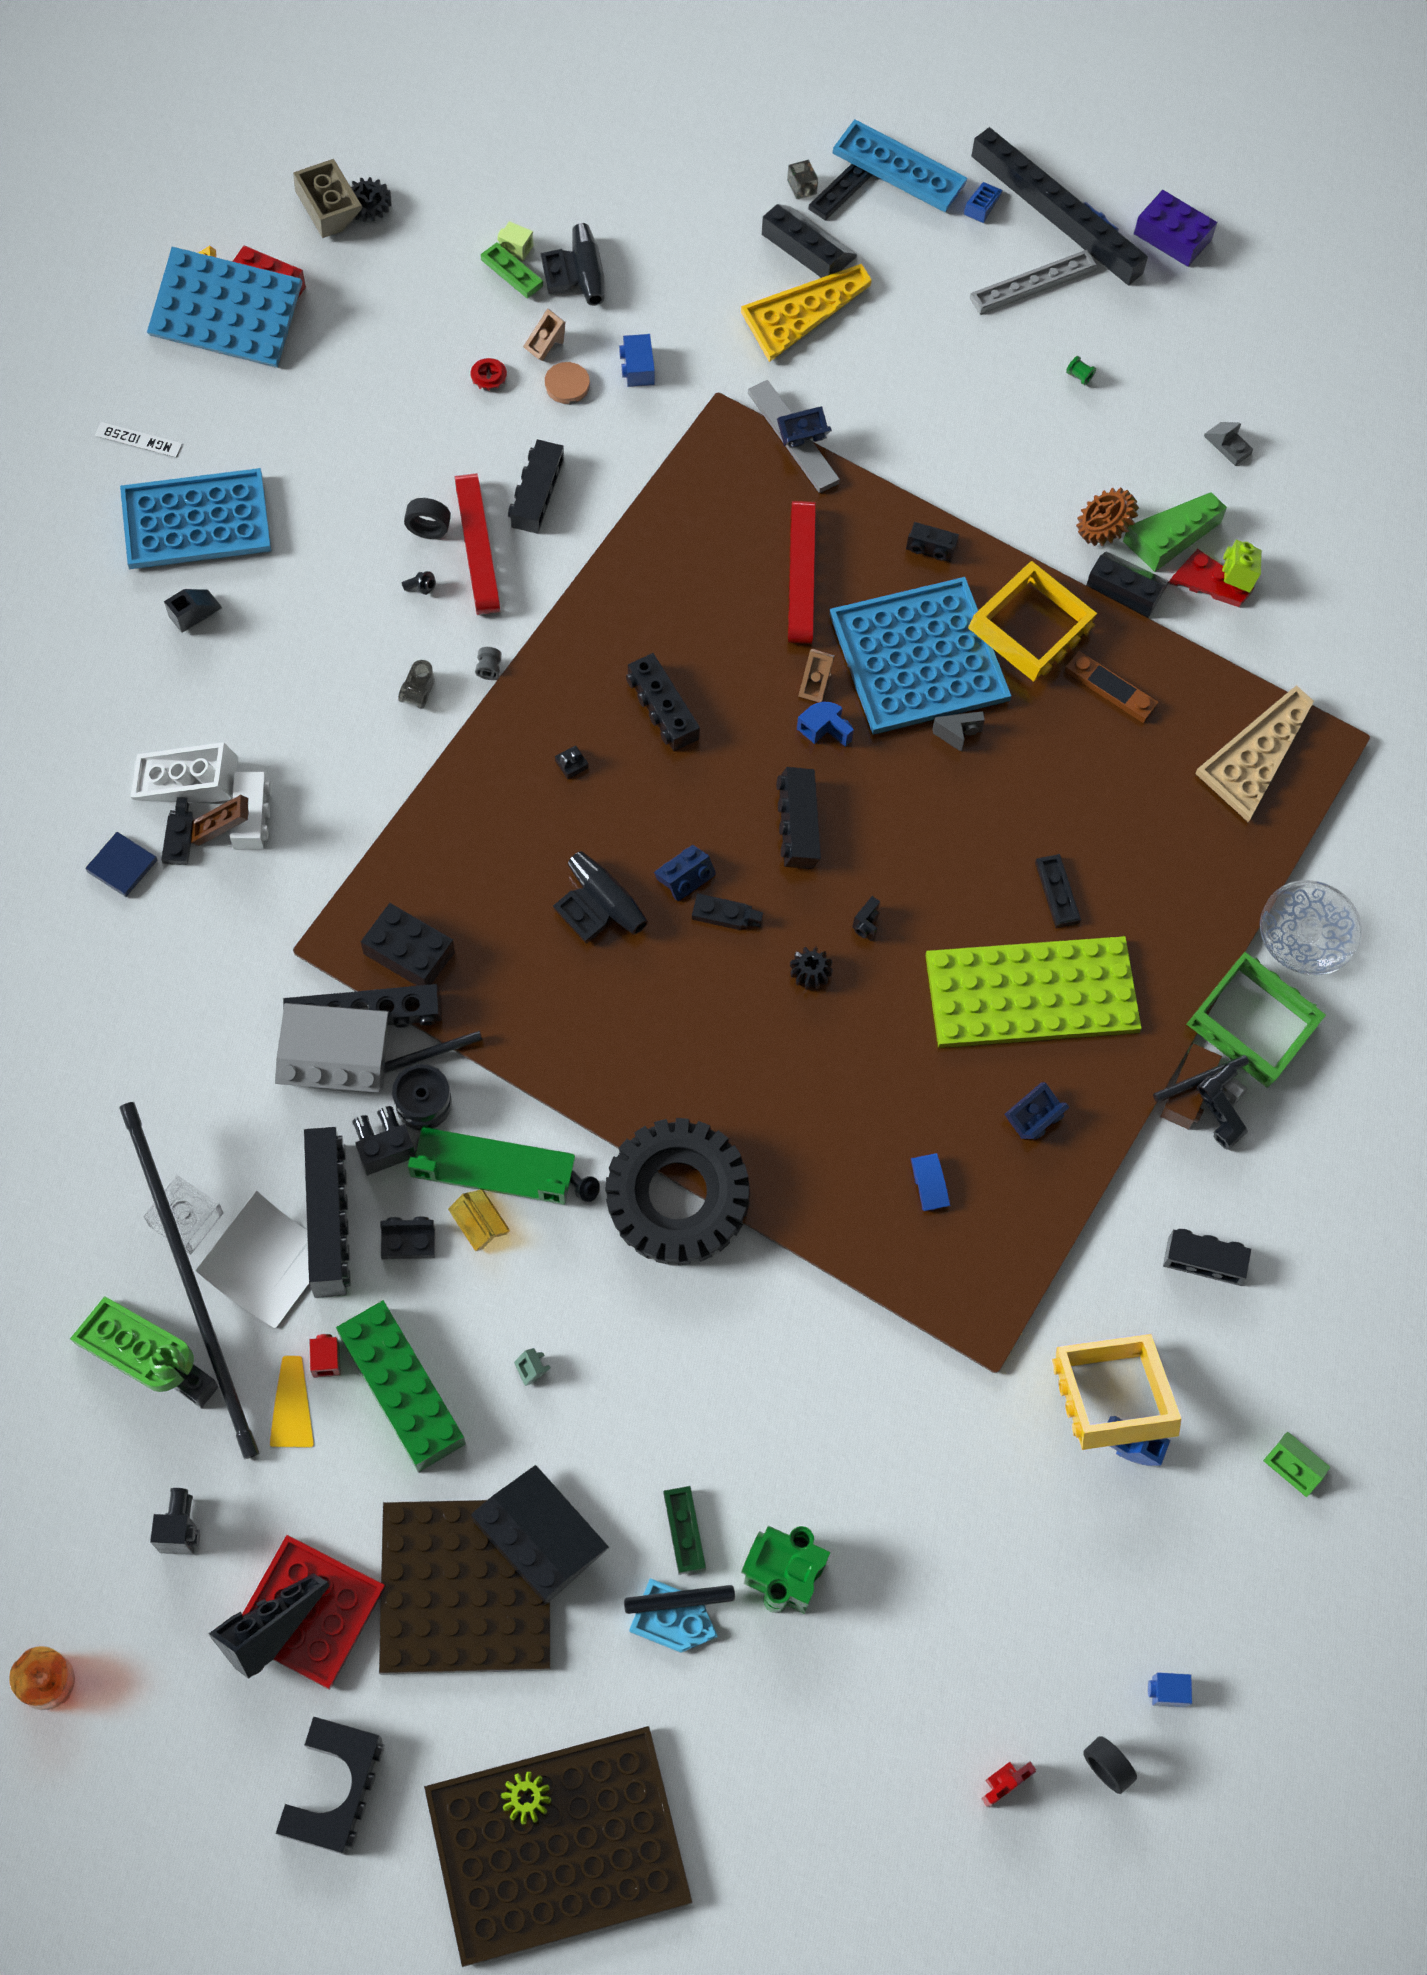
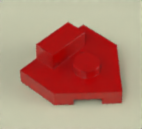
(1005, 1781)

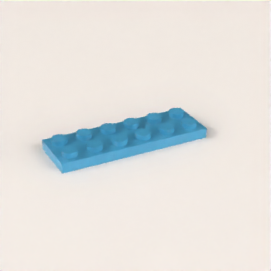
(899, 165)

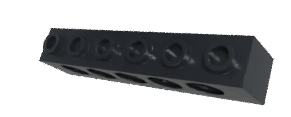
(401, 998)

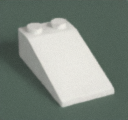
(194, 773)

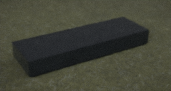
(1057, 891)

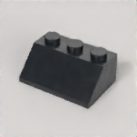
(1127, 583)

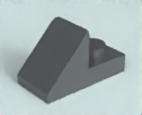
(1228, 442)
(954, 726)

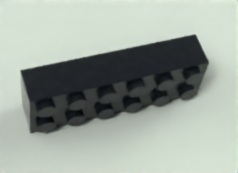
(325, 1212)

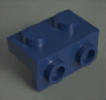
(803, 426)
(686, 872)
(1036, 1112)

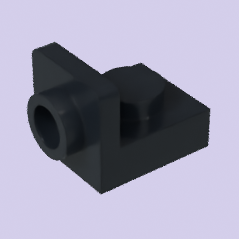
(865, 918)

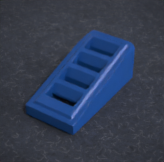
(981, 213)

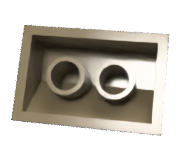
(326, 197)

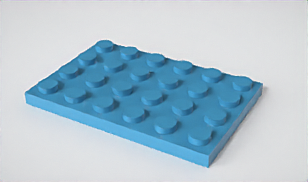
(224, 307)
(195, 518)

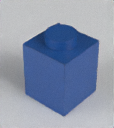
(1170, 1689)

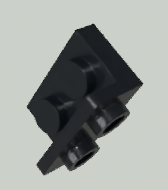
(932, 542)
(407, 1238)

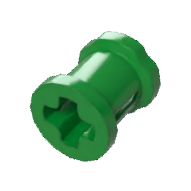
(1081, 370)

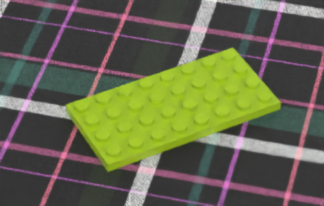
(1032, 992)

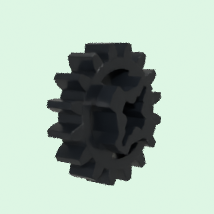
(373, 198)

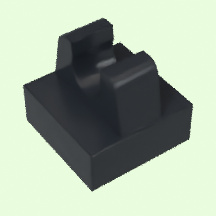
(571, 762)

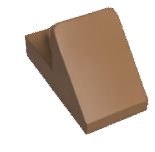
(546, 333)
(816, 675)

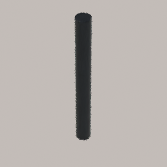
(433, 1051)
(1196, 1080)

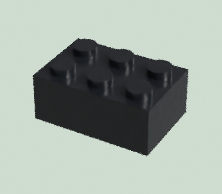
(407, 946)

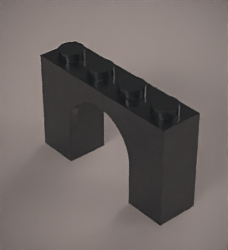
(335, 1828)

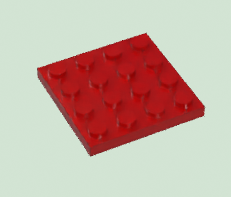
(334, 1623)

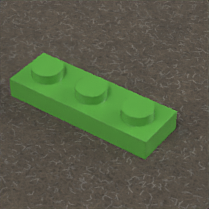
(512, 270)

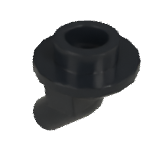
(425, 582)
(586, 1188)

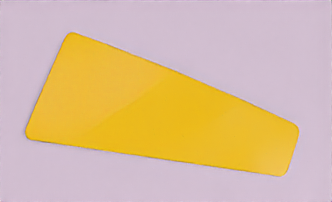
(291, 1410)

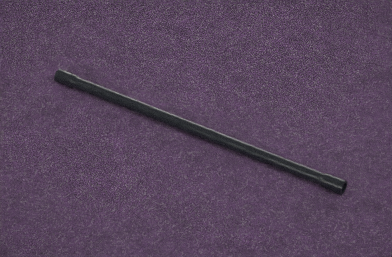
(243, 1433)

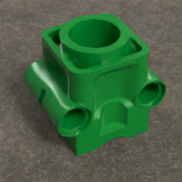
(782, 1567)

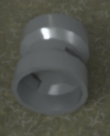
(488, 663)

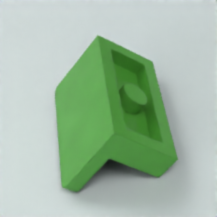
(1297, 1464)

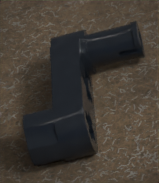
(1211, 1091)

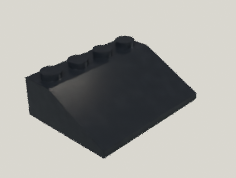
(539, 1533)

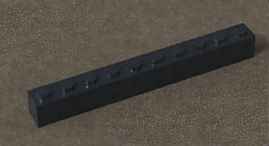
(1059, 206)

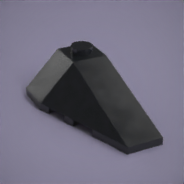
(258, 1636)

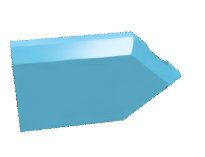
(673, 1628)

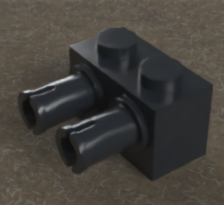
(386, 1148)
(175, 1530)

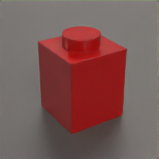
(324, 1356)

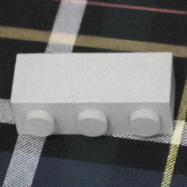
(253, 831)

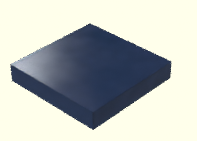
(121, 864)

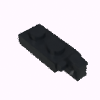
(178, 834)
(725, 912)

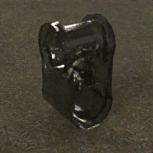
(416, 688)

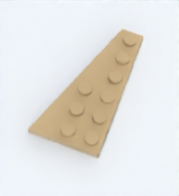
(1250, 760)

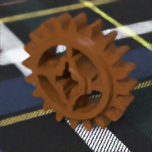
(1107, 516)

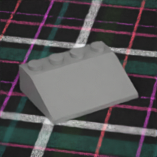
(332, 1048)

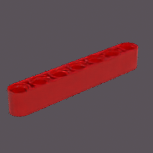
(477, 544)
(801, 572)

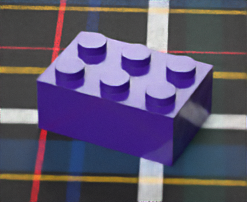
(1175, 228)

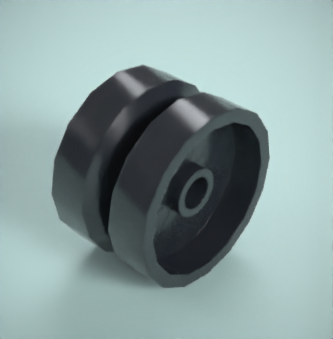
(422, 1096)

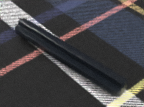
(679, 1599)

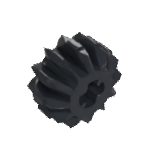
(813, 975)

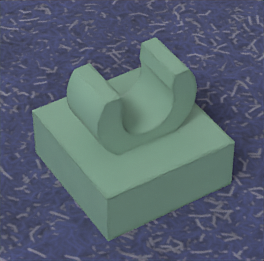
(530, 1366)

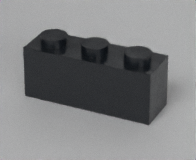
(1207, 1256)

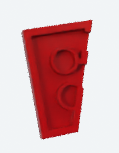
(1206, 575)

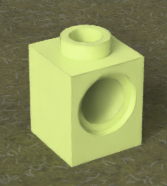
(516, 240)

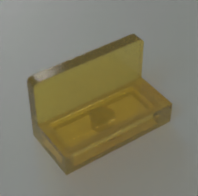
(478, 1218)

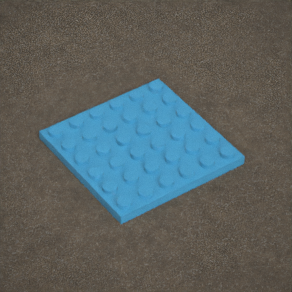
(918, 656)

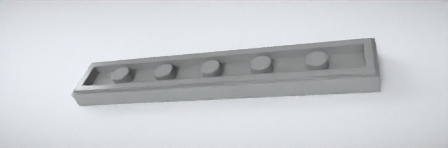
(1033, 281)
(806, 455)

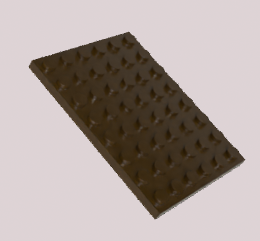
(584, 1866)

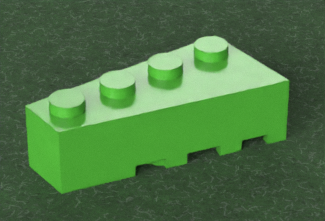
(1174, 530)

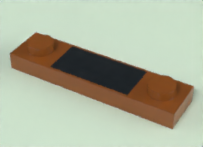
(1111, 686)

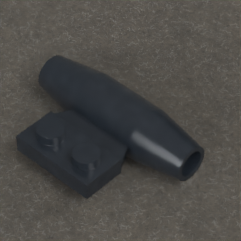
(581, 266)
(599, 899)

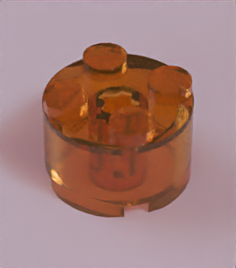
(30, 1668)

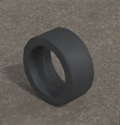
(428, 508)
(1110, 1764)

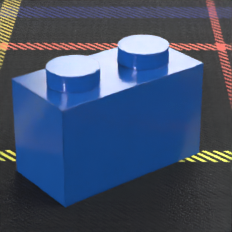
(638, 360)

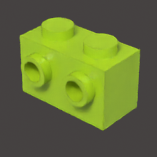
(1242, 565)

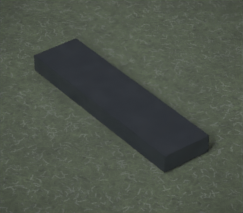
(839, 191)

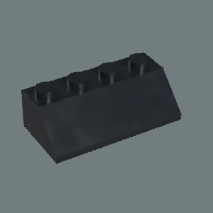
(805, 241)

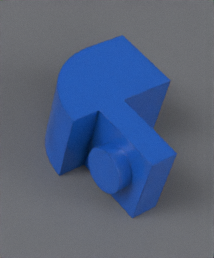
(825, 718)
(1145, 1452)

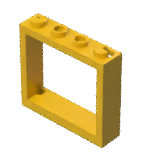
(1009, 647)
(1126, 1431)

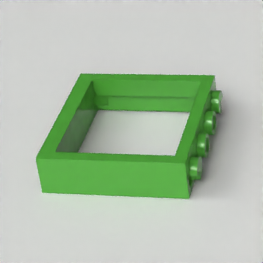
(1232, 1046)

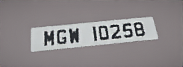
(138, 439)

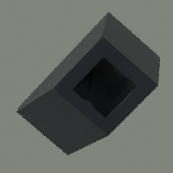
(191, 607)

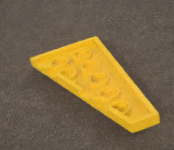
(792, 314)

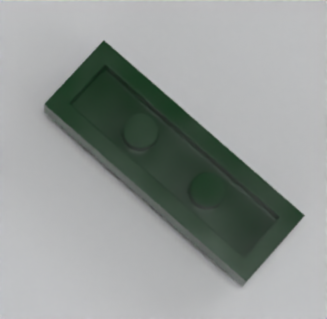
(684, 1530)

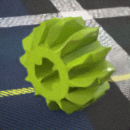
(527, 1808)

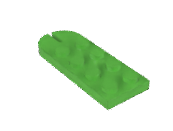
(134, 1346)

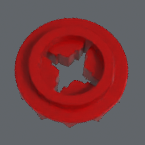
(480, 370)

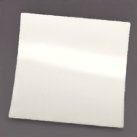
(254, 1258)

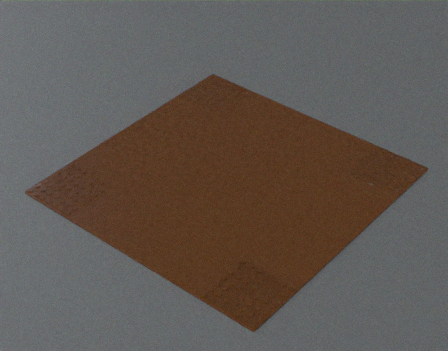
(704, 1018)

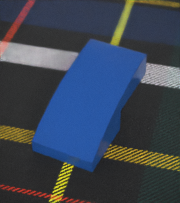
(930, 1182)

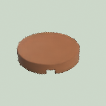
(567, 382)

